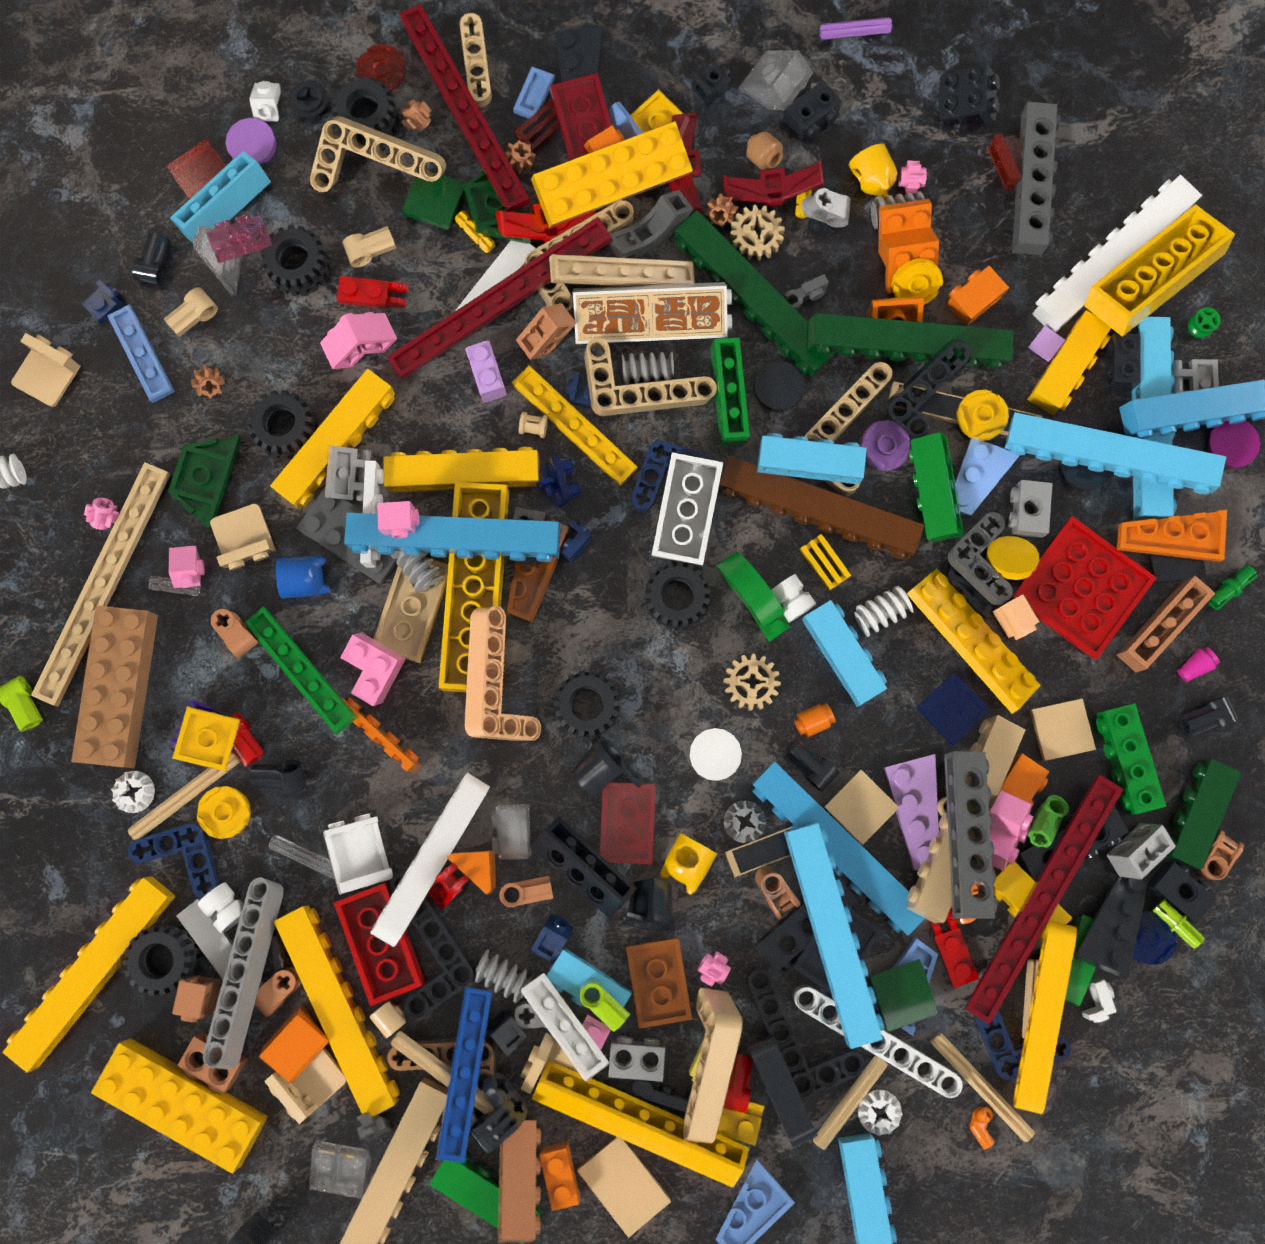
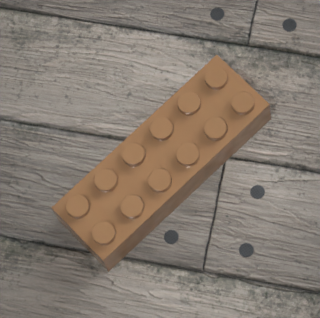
(115, 687)

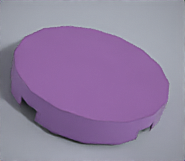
(253, 138)
(886, 445)

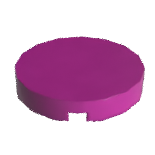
(1235, 441)

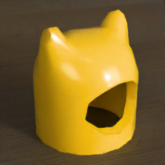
(874, 170)
(688, 862)

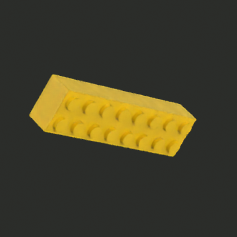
(470, 582)

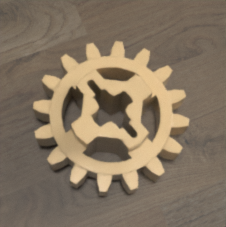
(767, 228)
(752, 670)

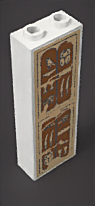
(652, 312)

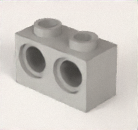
(1141, 850)
(636, 1067)

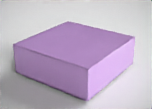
(1046, 343)

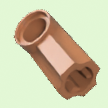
(530, 891)

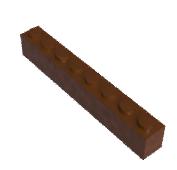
(821, 508)

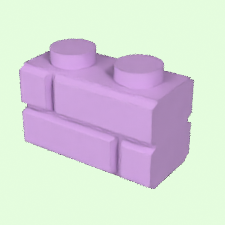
(486, 371)

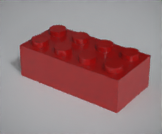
(381, 967)

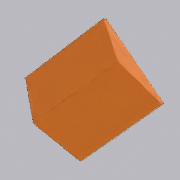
(897, 309)
(478, 867)
(294, 1045)

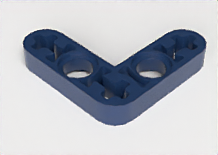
(660, 466)
(189, 850)
(1007, 1051)

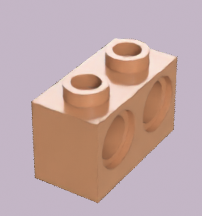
(546, 331)
(196, 997)
(209, 1075)

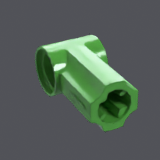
(1048, 821)

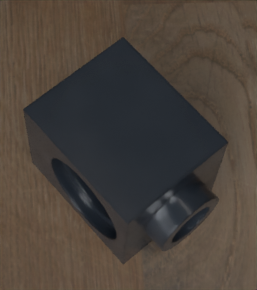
(505, 1033)

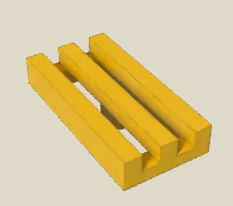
(842, 569)

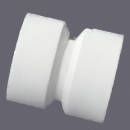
(792, 598)
(222, 907)

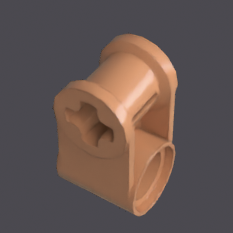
(236, 635)
(1222, 855)
(778, 894)
(274, 992)

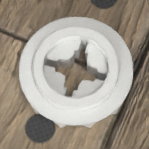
(143, 796)
(878, 1099)

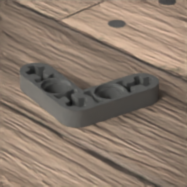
(972, 560)

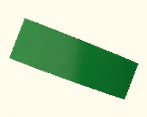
(1080, 972)

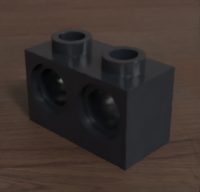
(1122, 363)

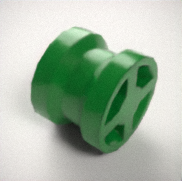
(1207, 317)

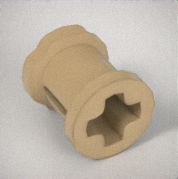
(533, 424)

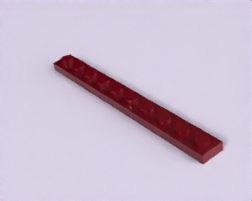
(464, 109)
(495, 300)
(1043, 899)

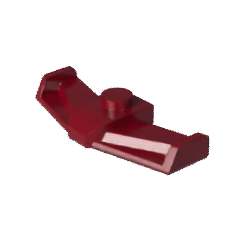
(686, 126)
(773, 185)

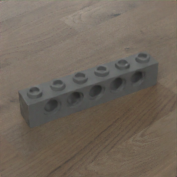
(1025, 237)
(960, 846)

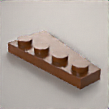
(531, 583)

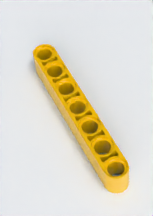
(1045, 1017)

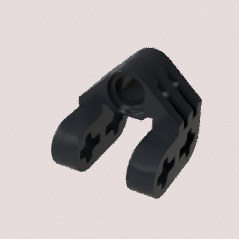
(509, 1113)

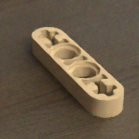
(475, 60)

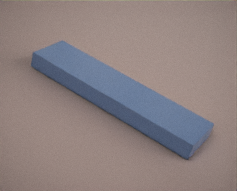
(141, 353)

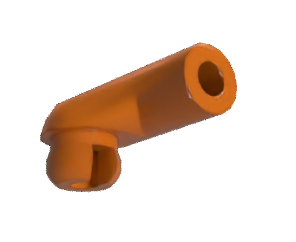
(978, 1126)

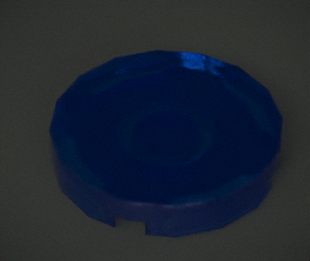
(1154, 940)

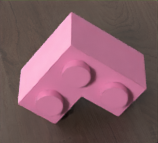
(357, 336)
(378, 664)
(1009, 827)

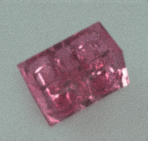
(240, 241)

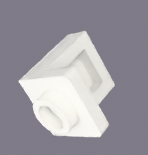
(265, 100)
(1102, 996)

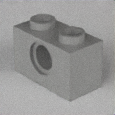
(1039, 497)

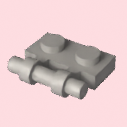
(1201, 374)
(341, 473)

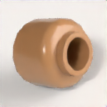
(764, 150)

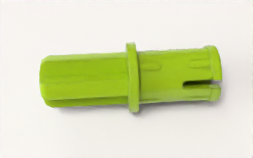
(1178, 924)

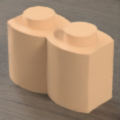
(1017, 618)

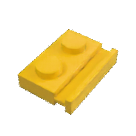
(740, 1125)

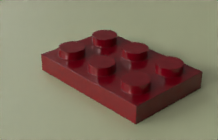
(580, 112)
(627, 823)

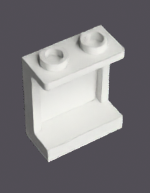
(357, 854)

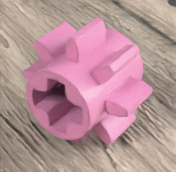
(912, 176)
(101, 513)
(714, 968)

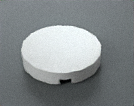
(715, 754)

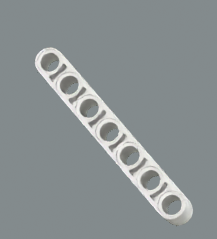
(429, 860)
(886, 1049)

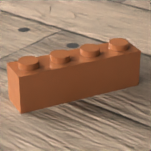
(1165, 624)
(518, 1185)

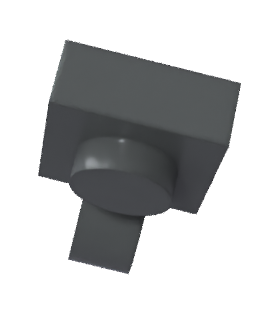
(811, 290)
(372, 1126)

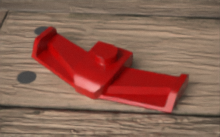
(533, 225)

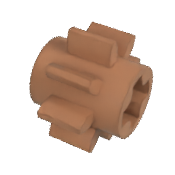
(415, 115)
(520, 156)
(716, 215)
(210, 388)

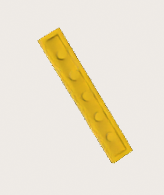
(574, 425)

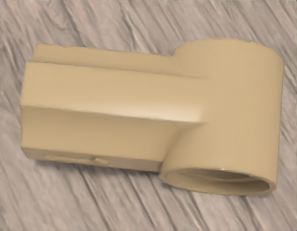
(363, 247)
(196, 308)
(389, 1018)

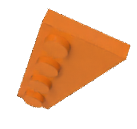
(1189, 536)
(388, 740)

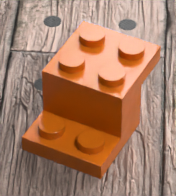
(906, 235)

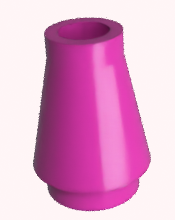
(1199, 663)

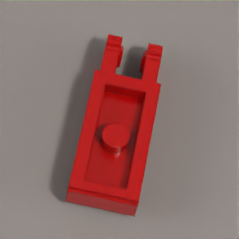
(370, 292)
(446, 887)
(954, 953)

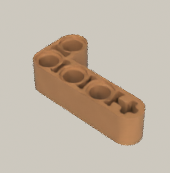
(441, 1050)

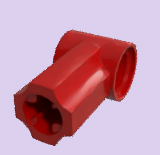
(245, 744)
(738, 1089)

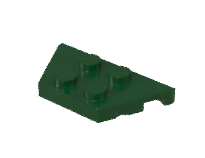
(483, 206)
(203, 476)

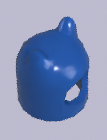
(300, 576)

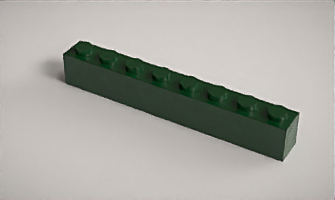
(750, 291)
(906, 339)

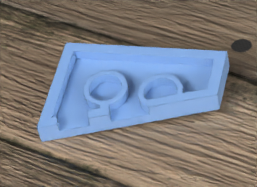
(980, 472)

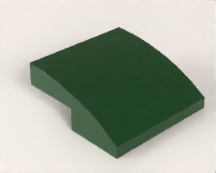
(434, 201)
(903, 995)

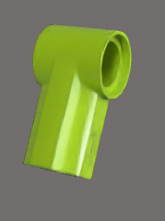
(17, 698)
(605, 1006)

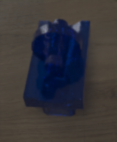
(555, 483)

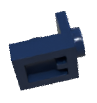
(103, 301)
(579, 391)
(576, 545)
(552, 938)

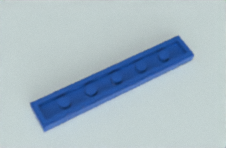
(464, 1075)

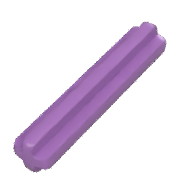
(855, 28)

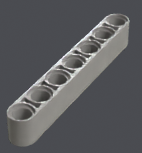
(242, 985)

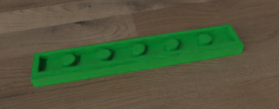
(300, 670)

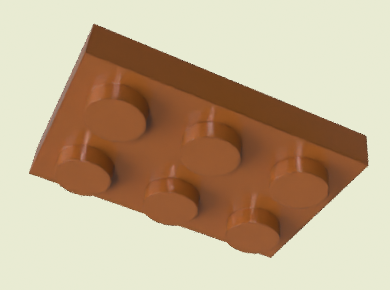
(658, 982)

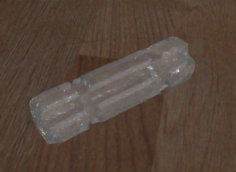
(158, 584)

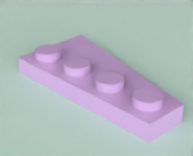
(915, 793)

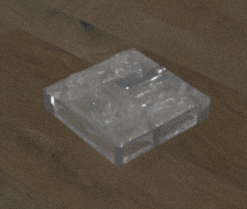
(339, 1169)

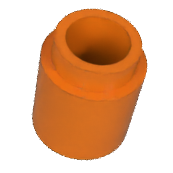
(814, 720)

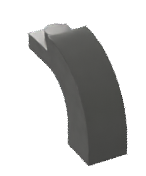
(653, 229)

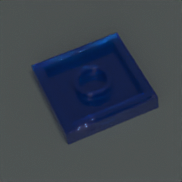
(953, 709)

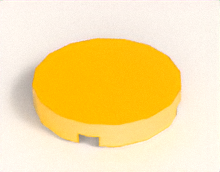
(917, 279)
(982, 415)
(1012, 557)
(223, 812)

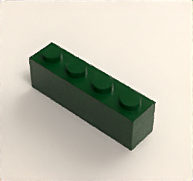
(1202, 812)

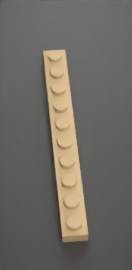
(101, 584)

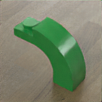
(755, 594)

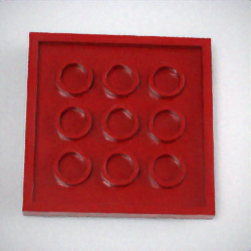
(1084, 588)

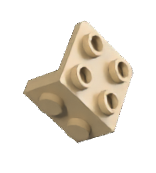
(45, 370)
(242, 537)
(548, 1050)
(310, 1088)

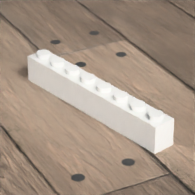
(1139, 228)

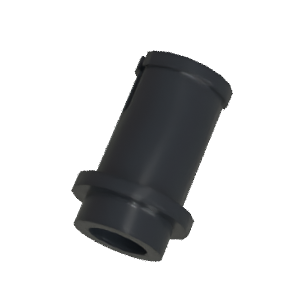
(277, 954)

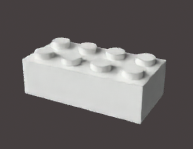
(687, 509)

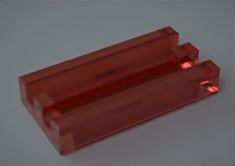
(524, 138)
(1004, 162)

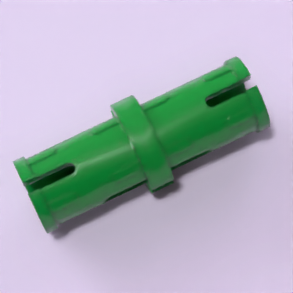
(1232, 587)

